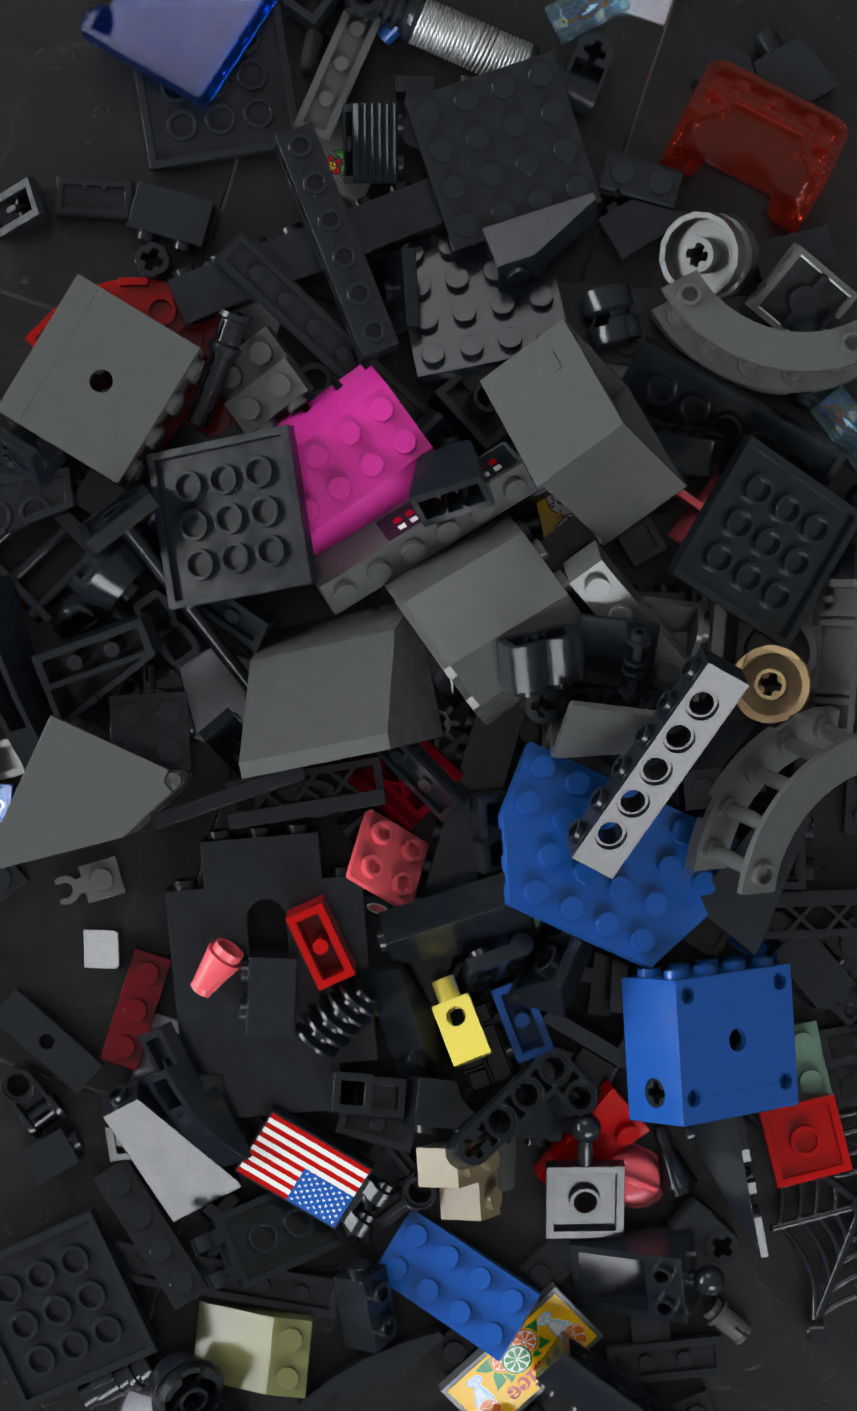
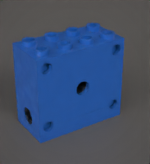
(709, 1040)

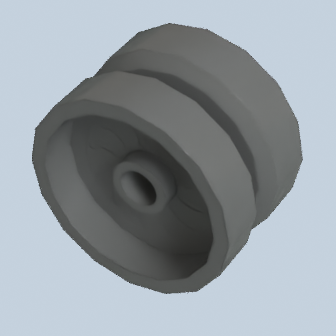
(715, 246)

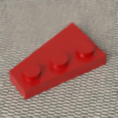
(615, 1134)

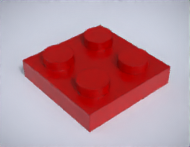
(805, 1141)

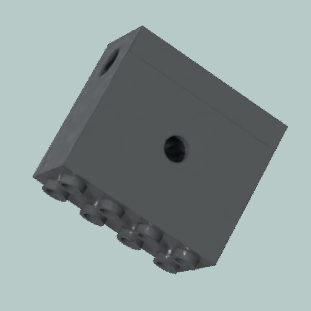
(81, 347)

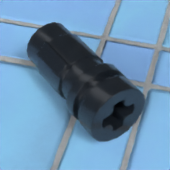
(117, 1383)

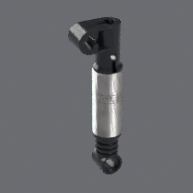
(482, 49)

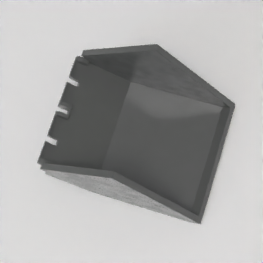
(337, 692)
(82, 793)

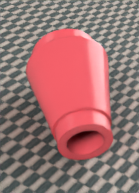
(217, 966)

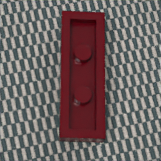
(136, 1008)

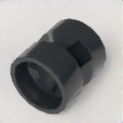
(611, 315)

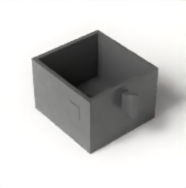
(582, 432)

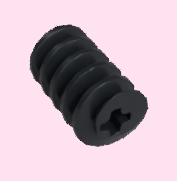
(341, 1020)

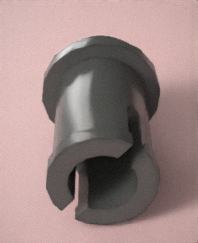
(725, 1319)

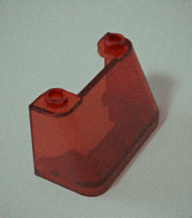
(759, 139)

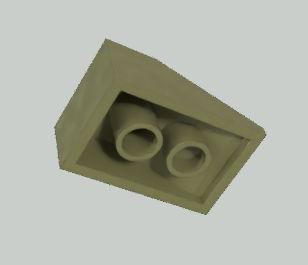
(256, 1346)

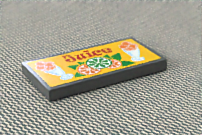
(511, 1384)

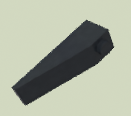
(725, 1152)

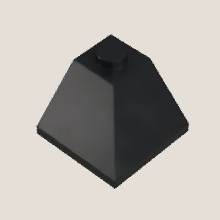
(714, 759)

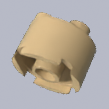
(791, 673)

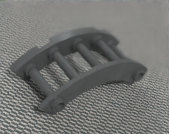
(750, 352)
(831, 761)

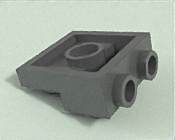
(264, 383)

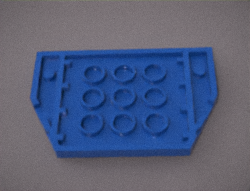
(634, 914)

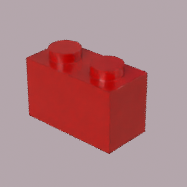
(321, 942)

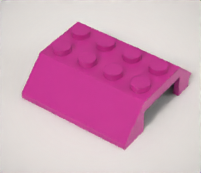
(354, 455)

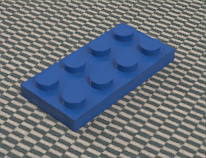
(458, 1284)

